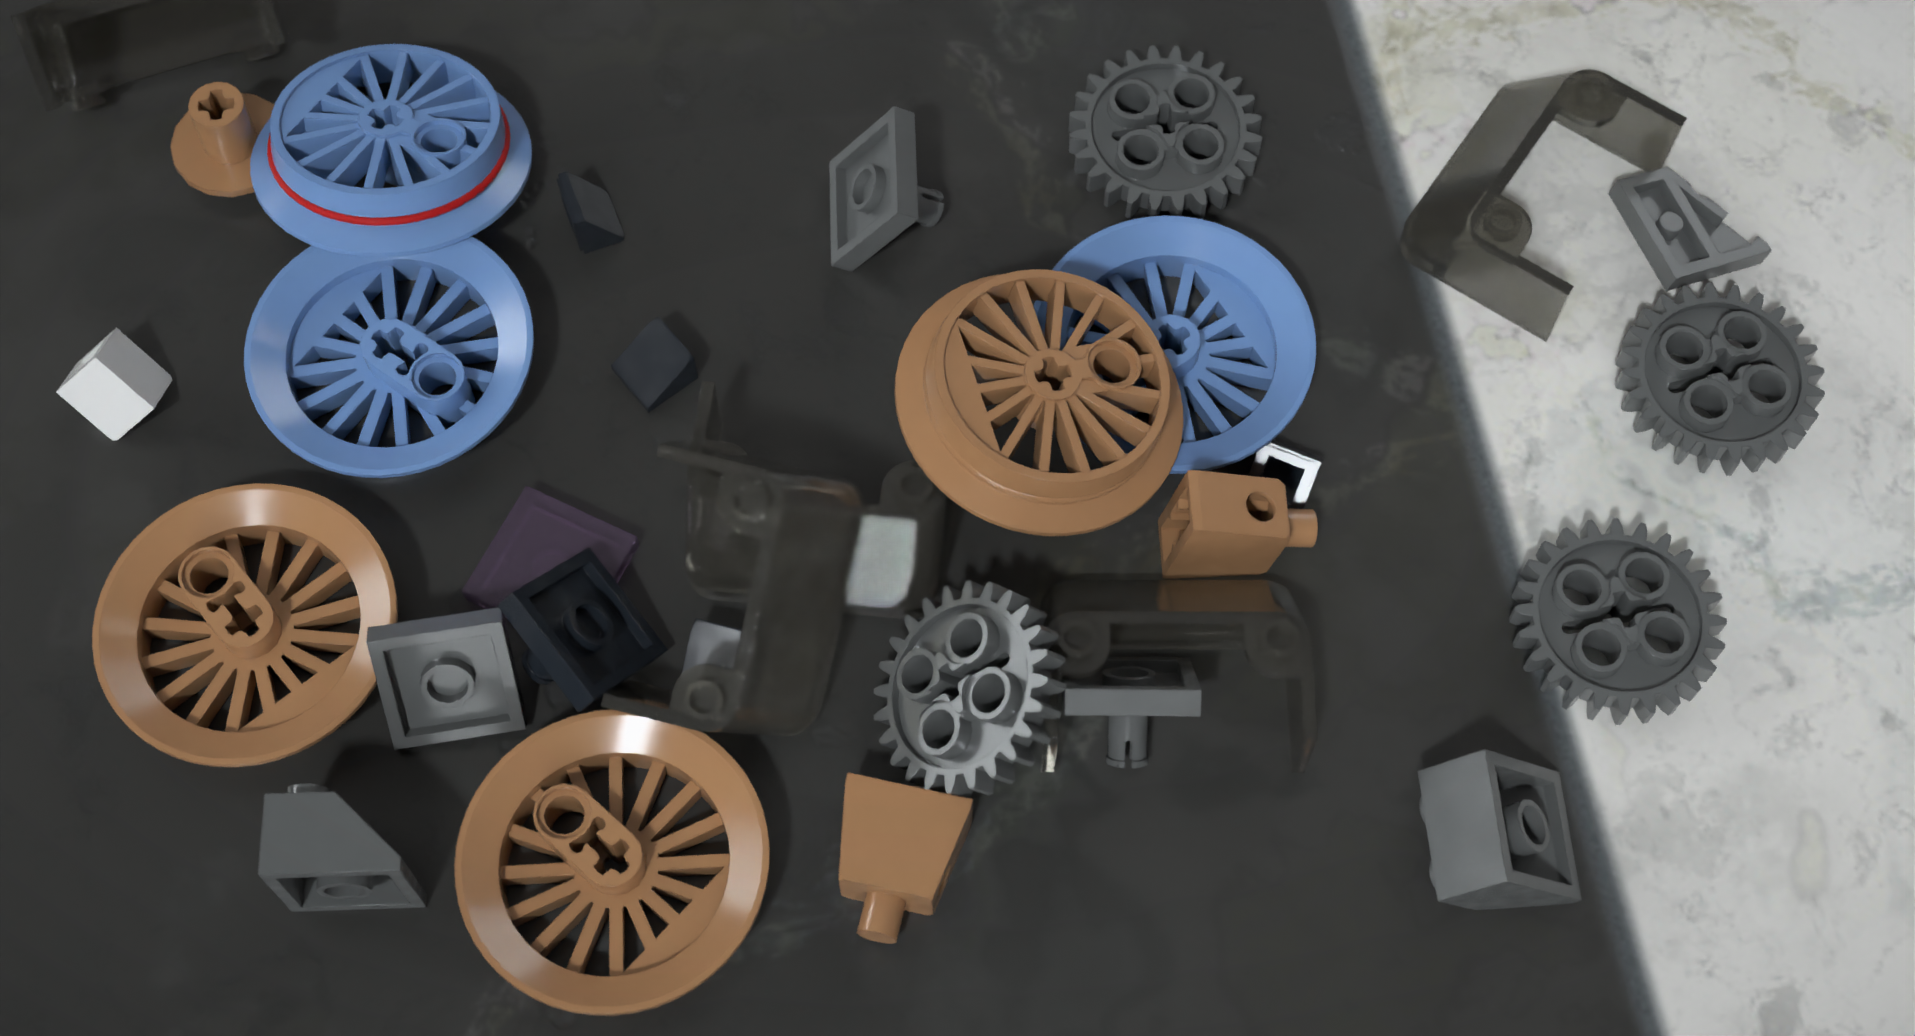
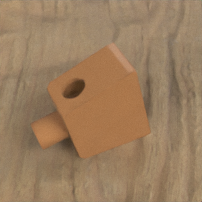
(1229, 526)
(898, 850)

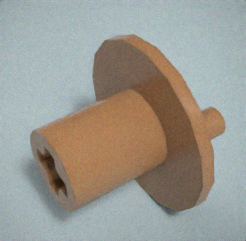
(217, 139)

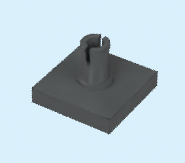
(877, 190)
(447, 678)
(1129, 693)

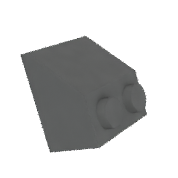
(1497, 833)
(328, 857)

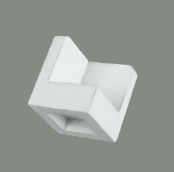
(115, 385)

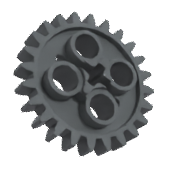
(1164, 134)
(1739, 422)
(1636, 672)
(969, 689)

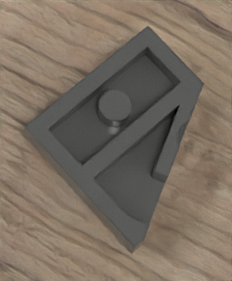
(1681, 229)

